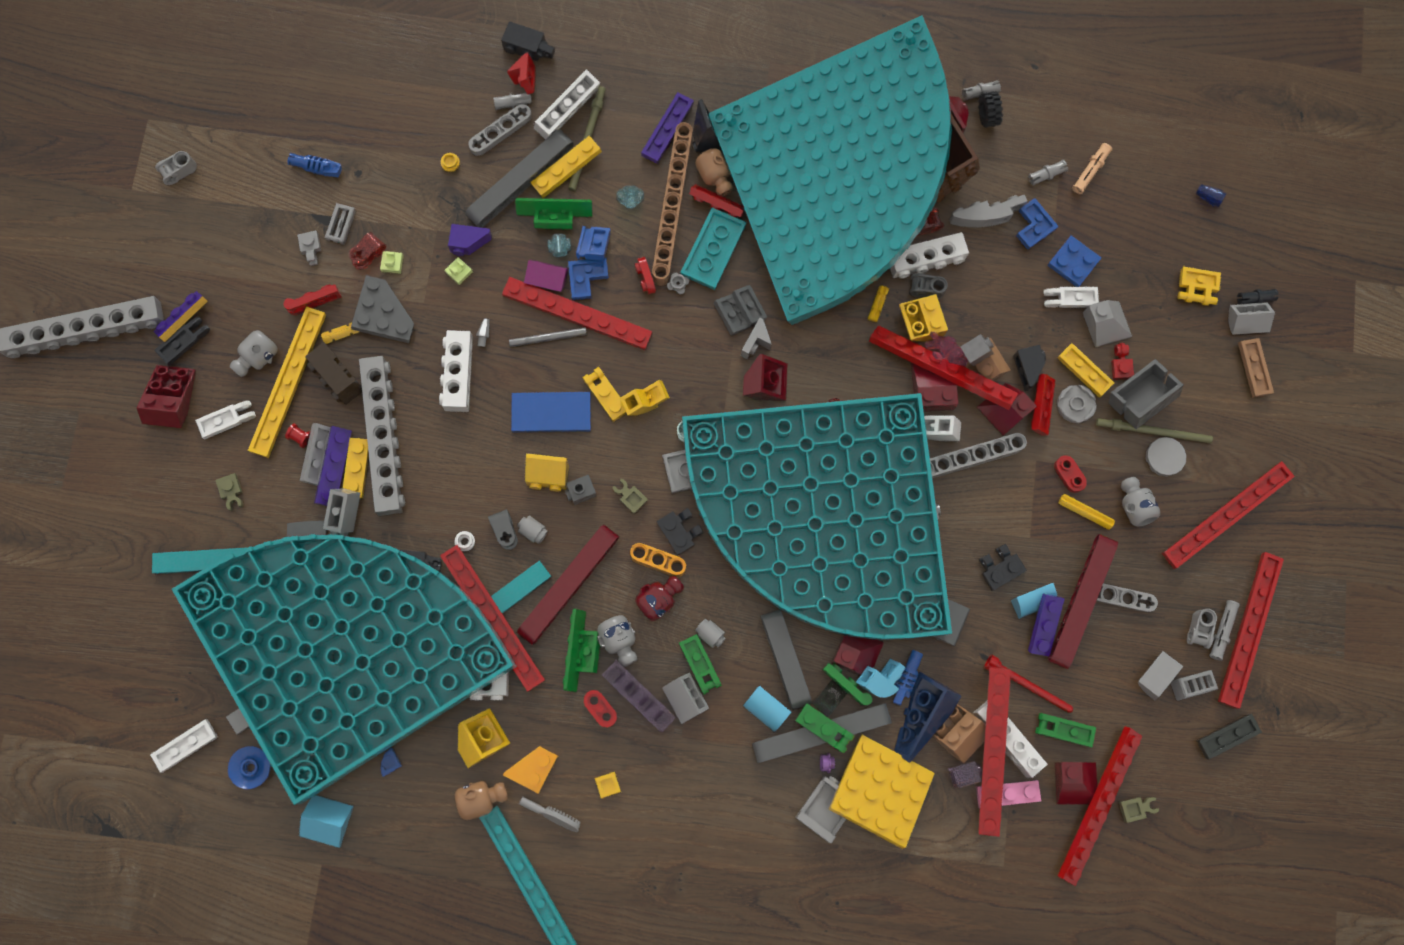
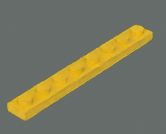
(287, 382)

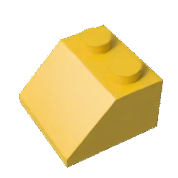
(546, 472)

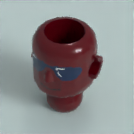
(657, 599)

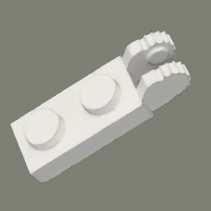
(1072, 297)
(224, 419)

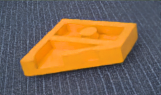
(532, 769)

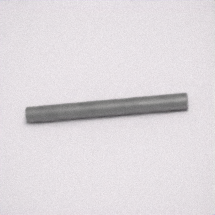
(547, 337)

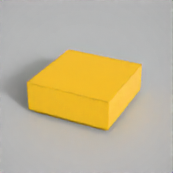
(607, 785)

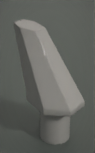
(483, 332)

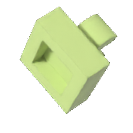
(391, 262)
(458, 271)

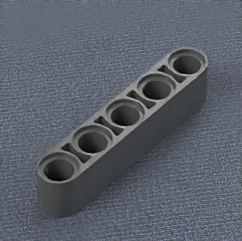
(786, 659)

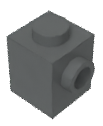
(580, 490)

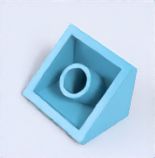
(325, 820)

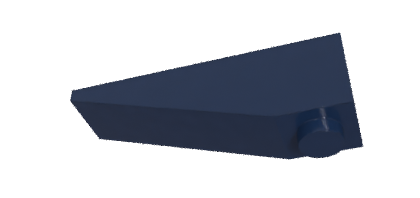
(927, 711)

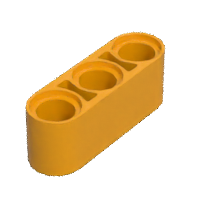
(650, 553)

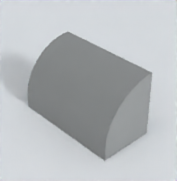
(1250, 318)
(1159, 675)
(685, 698)

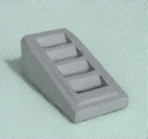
(1182, 689)

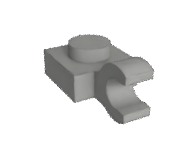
(309, 245)

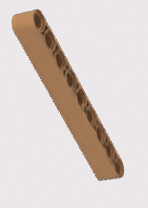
(668, 211)

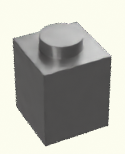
(978, 349)

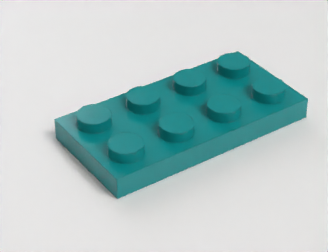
(713, 248)

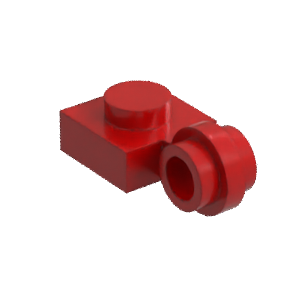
(1122, 368)

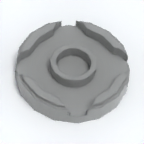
(1076, 404)
(1166, 456)

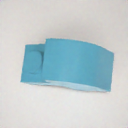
(881, 682)

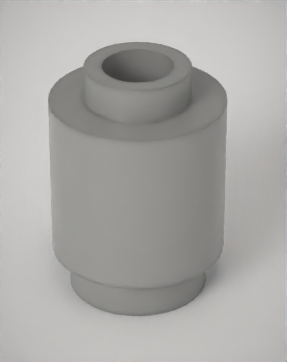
(532, 529)
(710, 633)

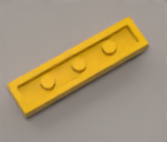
(566, 167)

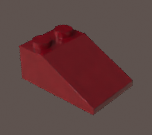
(936, 391)

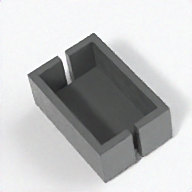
(1145, 394)

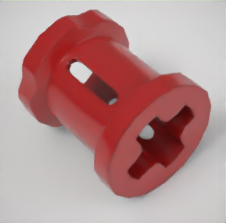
(297, 435)

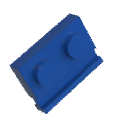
(593, 243)

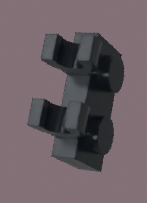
(675, 532)
(1004, 571)

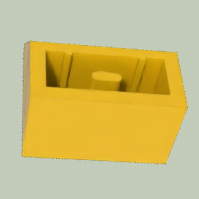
(922, 317)

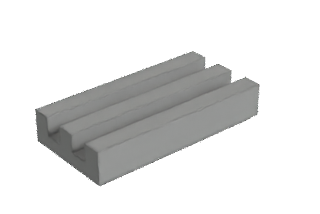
(335, 238)

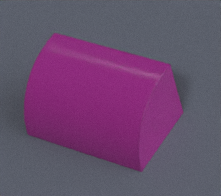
(546, 275)

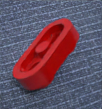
(647, 283)
(1068, 475)
(600, 708)

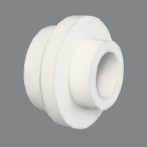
(462, 535)

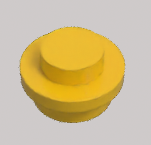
(450, 162)

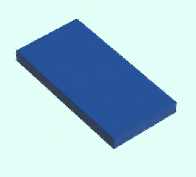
(551, 412)

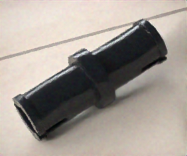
(1257, 296)

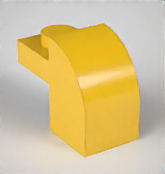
(644, 400)

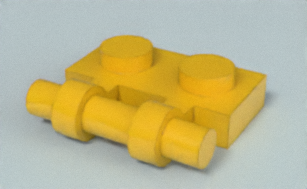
(1202, 280)

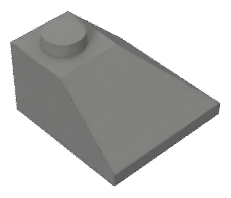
(1106, 322)

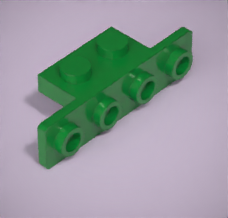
(553, 212)
(582, 651)

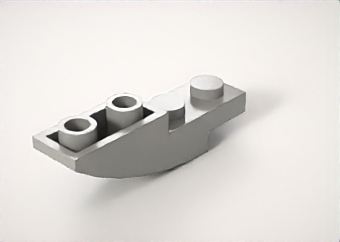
(984, 215)

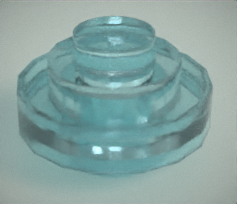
(630, 196)

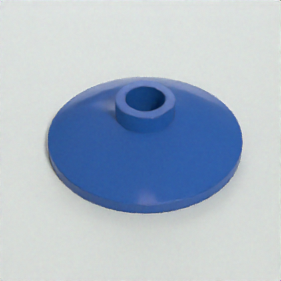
(239, 764)

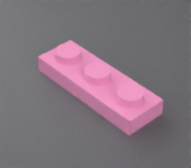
(1017, 793)

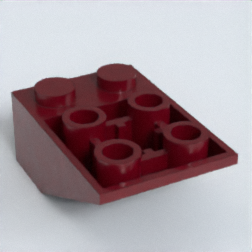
(167, 397)

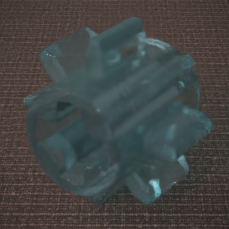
(559, 245)

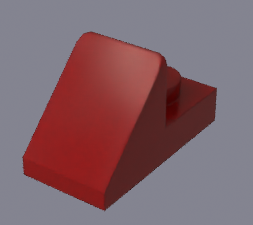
(523, 73)

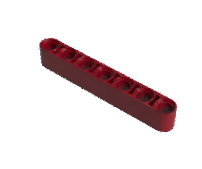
(567, 584)
(1083, 601)

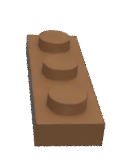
(1255, 368)

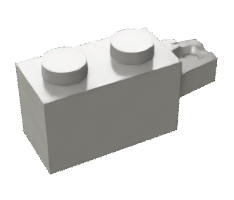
(341, 511)

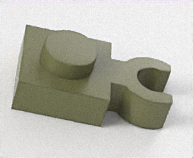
(229, 489)
(632, 498)
(1135, 809)

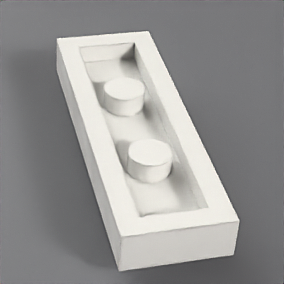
(184, 745)

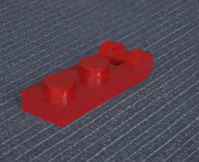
(312, 299)

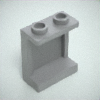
(816, 811)

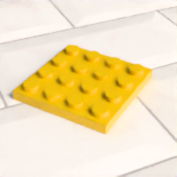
(882, 791)

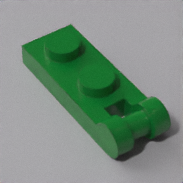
(699, 663)
(848, 684)
(824, 728)
(1066, 730)

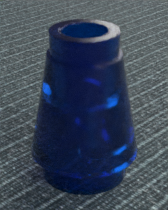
(1211, 195)

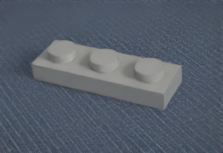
(315, 454)

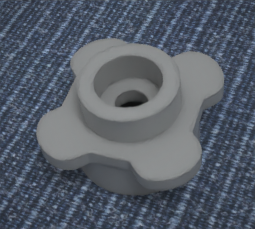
(675, 277)

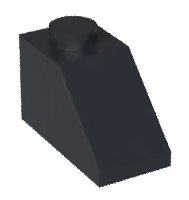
(1029, 364)

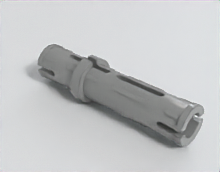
(1222, 639)

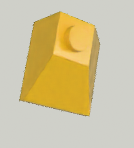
(480, 738)

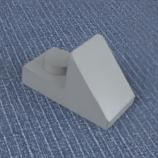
(758, 335)

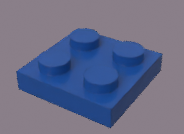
(1074, 261)

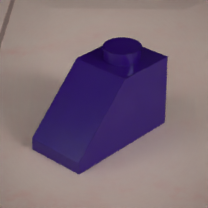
(467, 239)

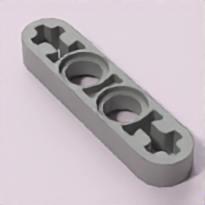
(497, 127)
(1117, 598)

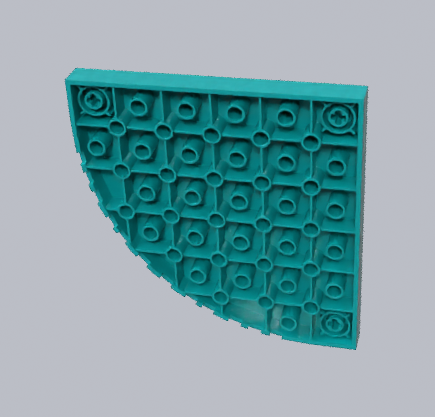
(841, 165)
(827, 511)
(338, 649)

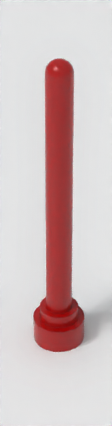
(993, 661)

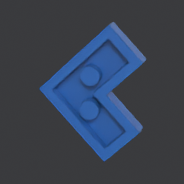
(1040, 224)
(582, 272)

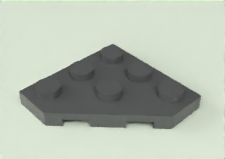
(381, 312)

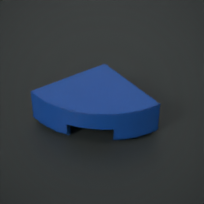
(390, 762)

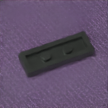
(1229, 736)

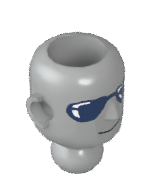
(254, 351)
(1139, 503)
(618, 637)

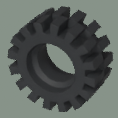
(990, 109)

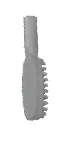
(553, 816)

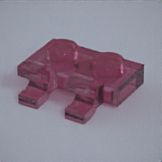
(948, 347)

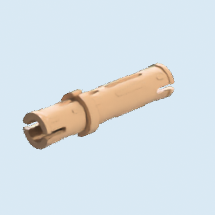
(1103, 152)

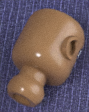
(714, 171)
(478, 799)

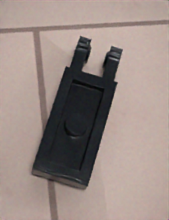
(181, 341)

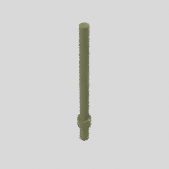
(596, 106)
(1117, 424)

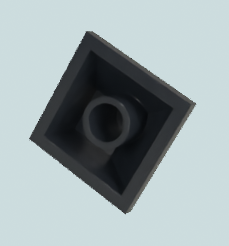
(703, 130)

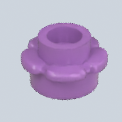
(827, 762)

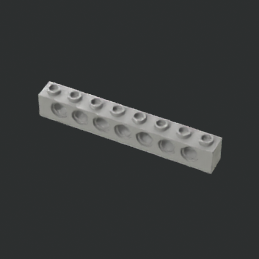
(70, 323)
(369, 369)

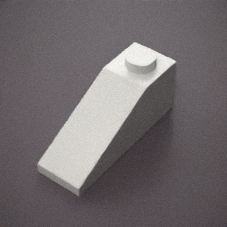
(942, 428)

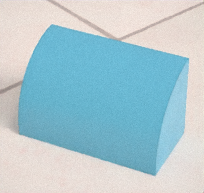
(1030, 602)
(767, 709)

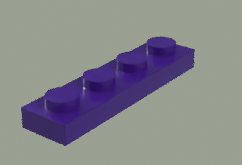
(666, 128)
(332, 464)

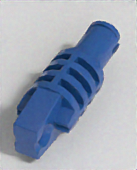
(315, 165)
(908, 677)

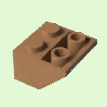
(991, 367)
(961, 734)

